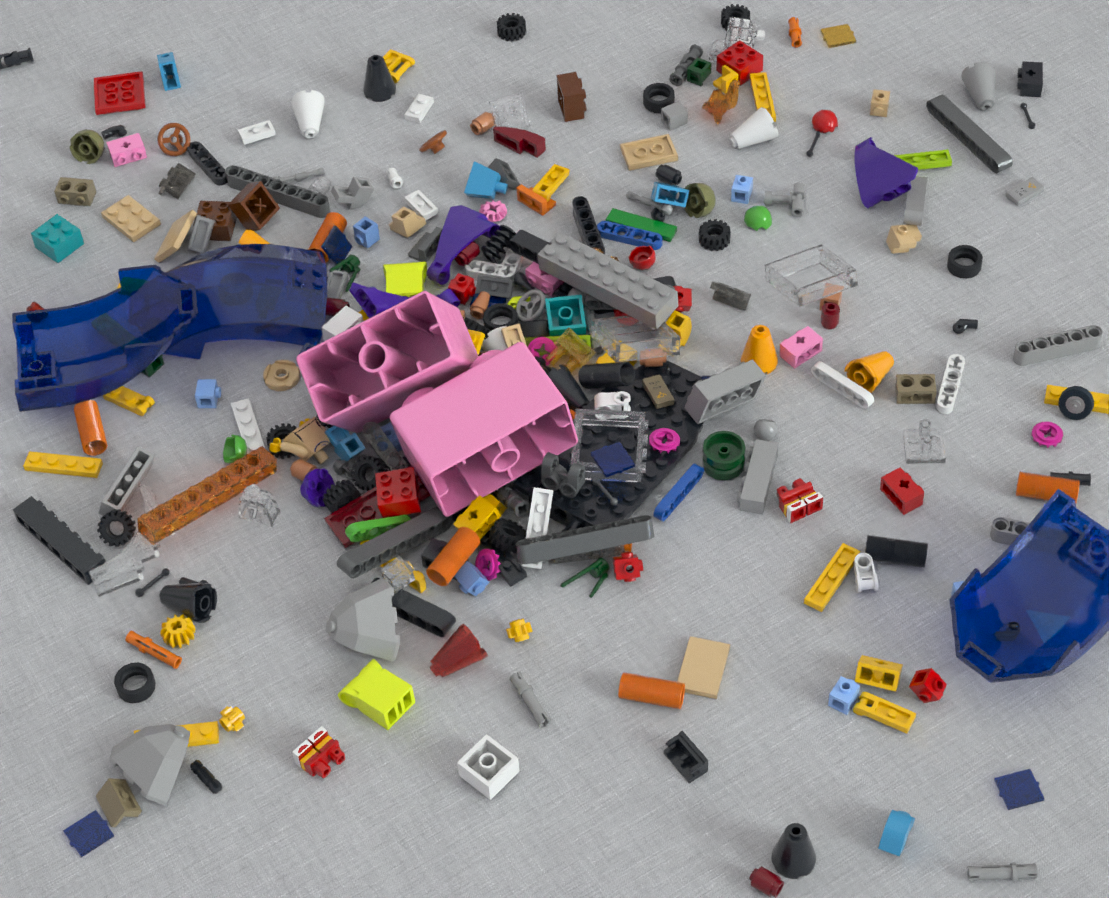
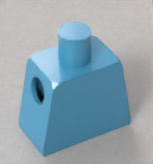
(168, 67)
(484, 183)
(667, 194)

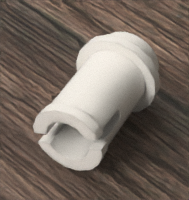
(395, 180)

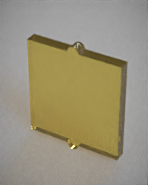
(838, 35)

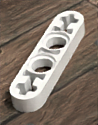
(950, 383)
(842, 385)

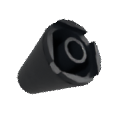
(378, 80)
(568, 388)
(191, 599)
(794, 852)

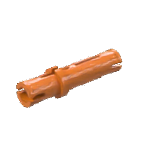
(135, 639)

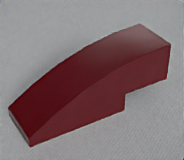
(520, 140)

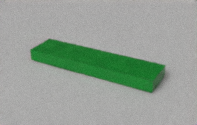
(666, 230)

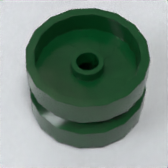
(723, 455)

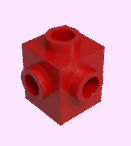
(463, 287)
(684, 298)
(620, 564)
(927, 685)

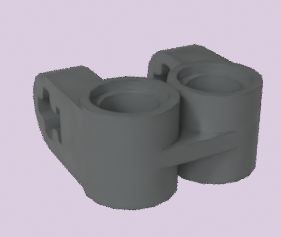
(556, 476)

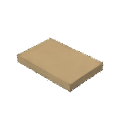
(648, 152)
(175, 236)
(703, 666)

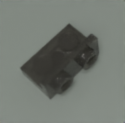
(177, 181)
(730, 295)

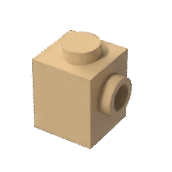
(879, 103)

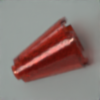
(457, 653)

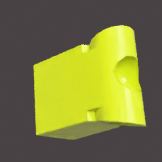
(405, 278)
(378, 694)

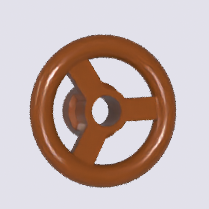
(434, 143)
(181, 149)

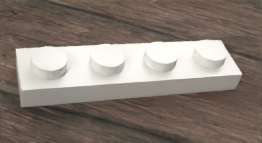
(247, 424)
(539, 517)

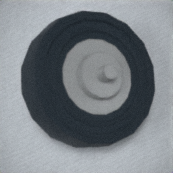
(1076, 403)

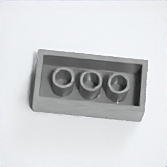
(724, 391)

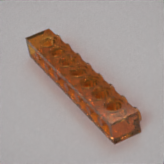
(206, 495)

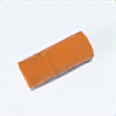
(330, 219)
(90, 427)
(1029, 483)
(453, 556)
(651, 689)

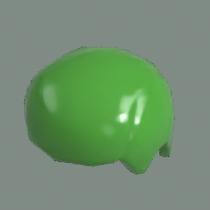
(758, 217)
(234, 448)

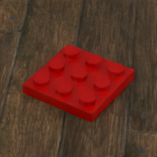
(119, 93)

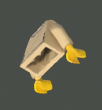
(304, 441)

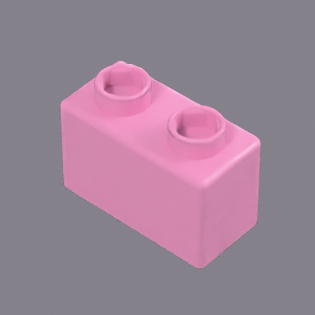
(386, 359)
(483, 427)

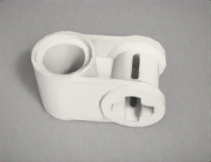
(612, 401)
(864, 575)

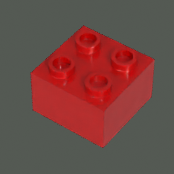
(740, 59)
(397, 492)

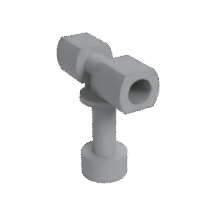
(794, 200)

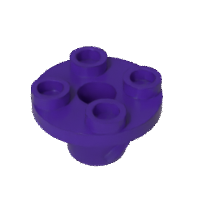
(315, 486)

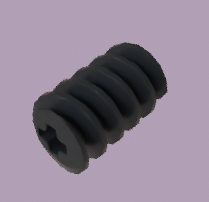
(497, 243)

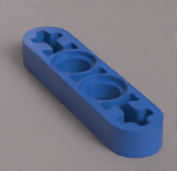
(609, 231)
(678, 492)

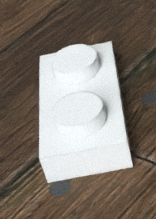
(419, 108)
(256, 132)
(421, 205)

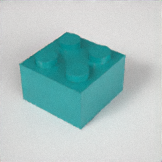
(57, 238)
(565, 313)

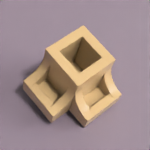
(406, 222)
(903, 238)

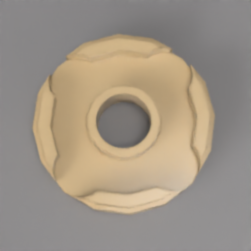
(283, 383)

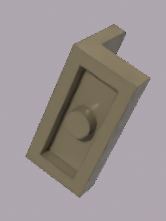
(117, 801)

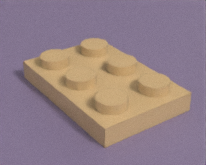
(130, 218)

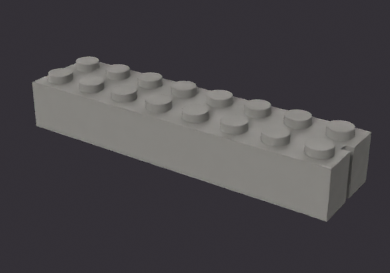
(608, 280)

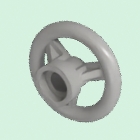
(534, 308)

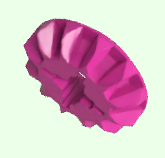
(537, 343)
(1042, 429)
(657, 437)
(482, 562)

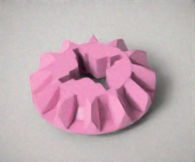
(501, 210)

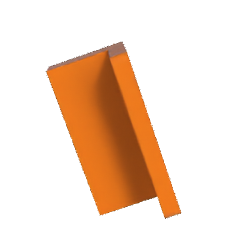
(534, 200)

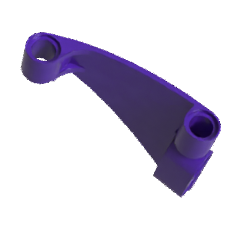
(880, 174)
(459, 230)
(377, 301)

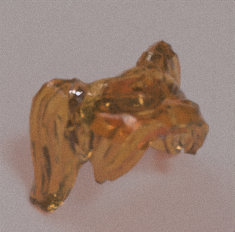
(720, 103)

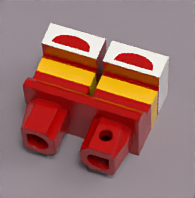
(799, 501)
(317, 753)

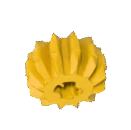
(177, 631)

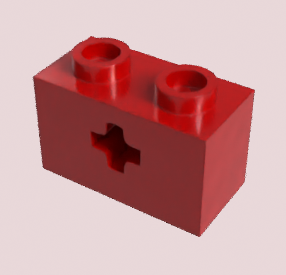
(902, 490)

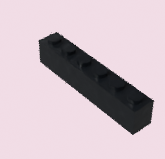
(58, 538)

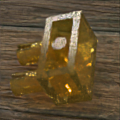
(574, 347)

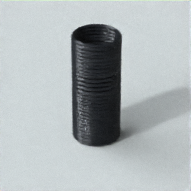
(606, 375)
(897, 551)

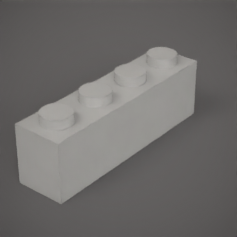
(758, 476)
(127, 481)

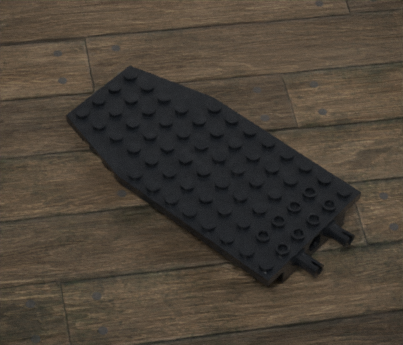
(591, 504)

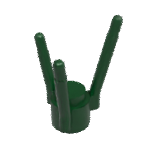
(349, 265)
(596, 569)

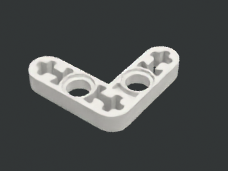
(500, 270)

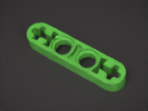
(360, 530)

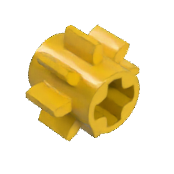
(519, 630)
(232, 719)

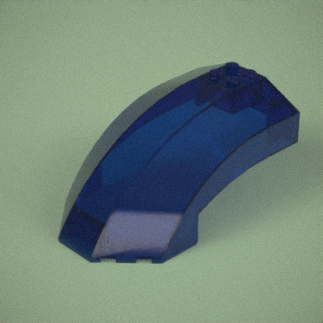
(254, 296)
(100, 343)
(1048, 583)

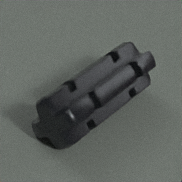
(206, 776)

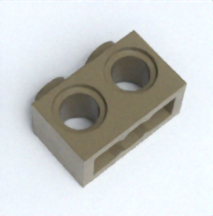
(75, 191)
(915, 388)

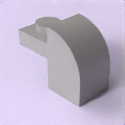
(356, 194)

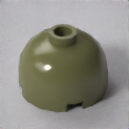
(87, 146)
(700, 200)

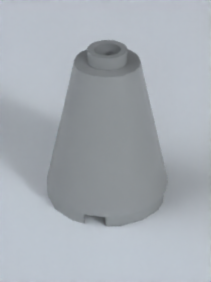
(980, 84)

